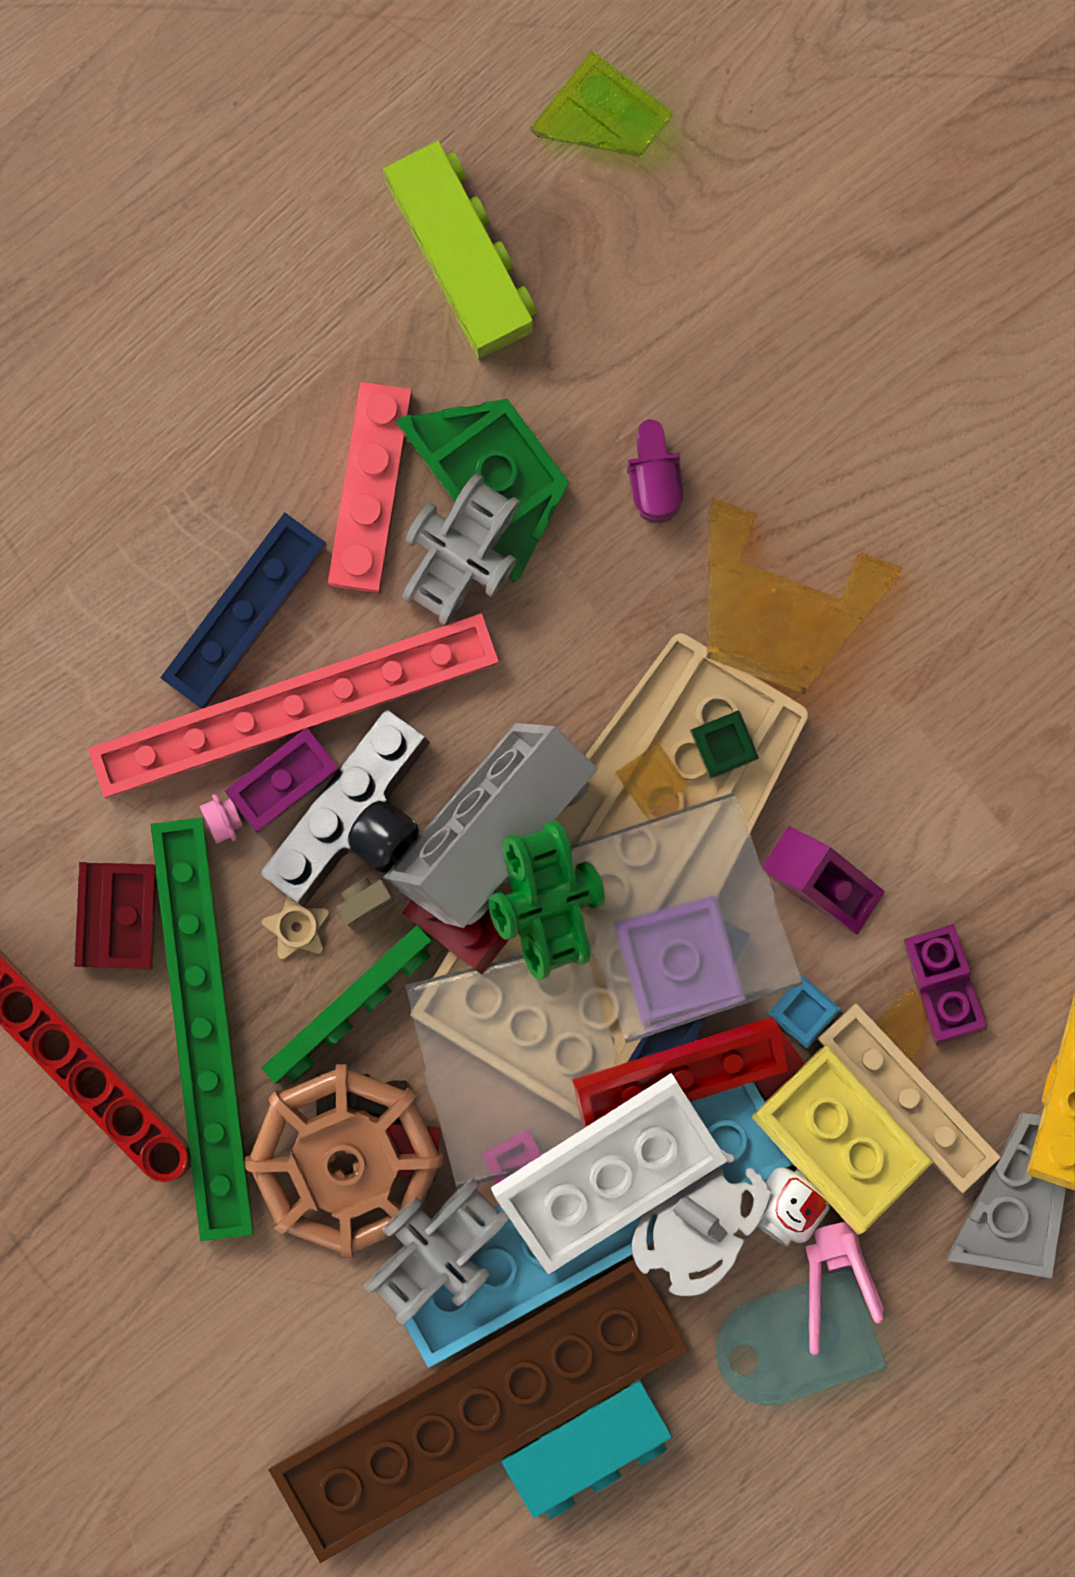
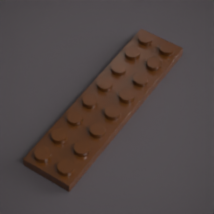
(477, 1409)

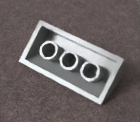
(511, 792)

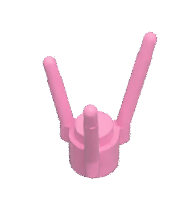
(840, 1249)

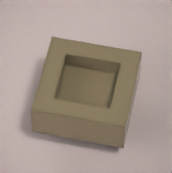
(363, 900)

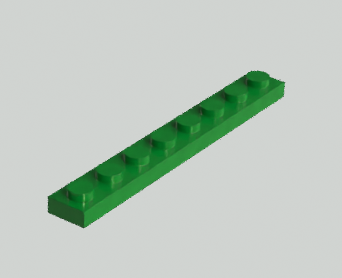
(202, 1029)

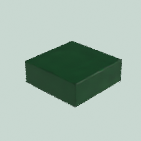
(724, 744)

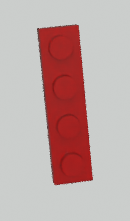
(698, 1067)

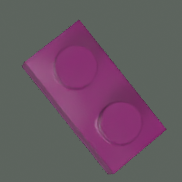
(282, 780)

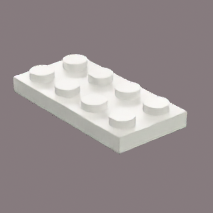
(609, 1174)

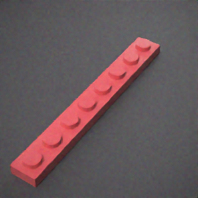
(293, 706)

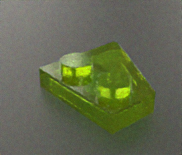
(603, 111)

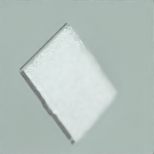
(685, 919)
(505, 1060)

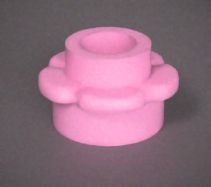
(221, 819)

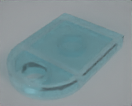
(780, 1334)

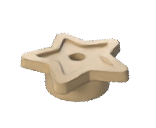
(306, 938)

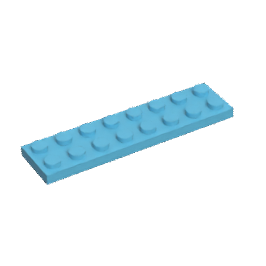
(520, 1281)

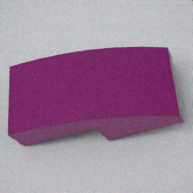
(944, 984)

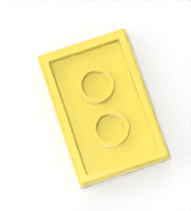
(842, 1139)

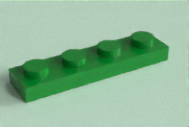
(333, 1022)

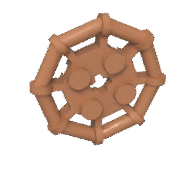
(315, 1149)

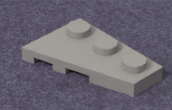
(1015, 1214)

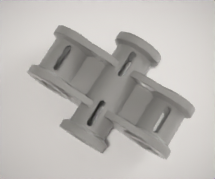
(461, 549)
(422, 1264)

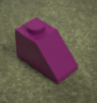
(823, 879)

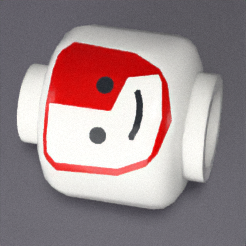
(793, 1207)

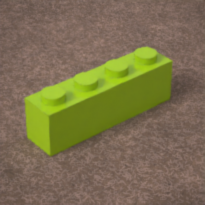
(459, 249)

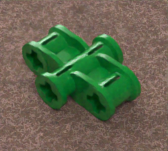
(546, 899)

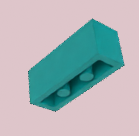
(587, 1451)

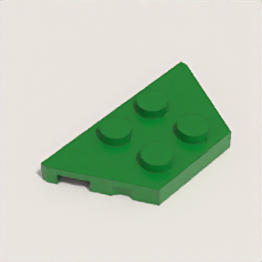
(504, 451)

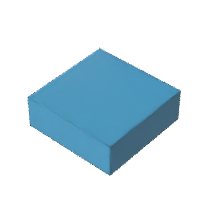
(804, 1012)

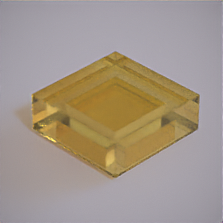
(651, 779)

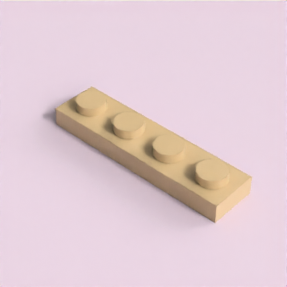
(910, 1098)

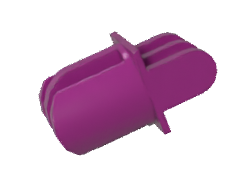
(655, 475)

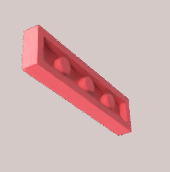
(369, 488)

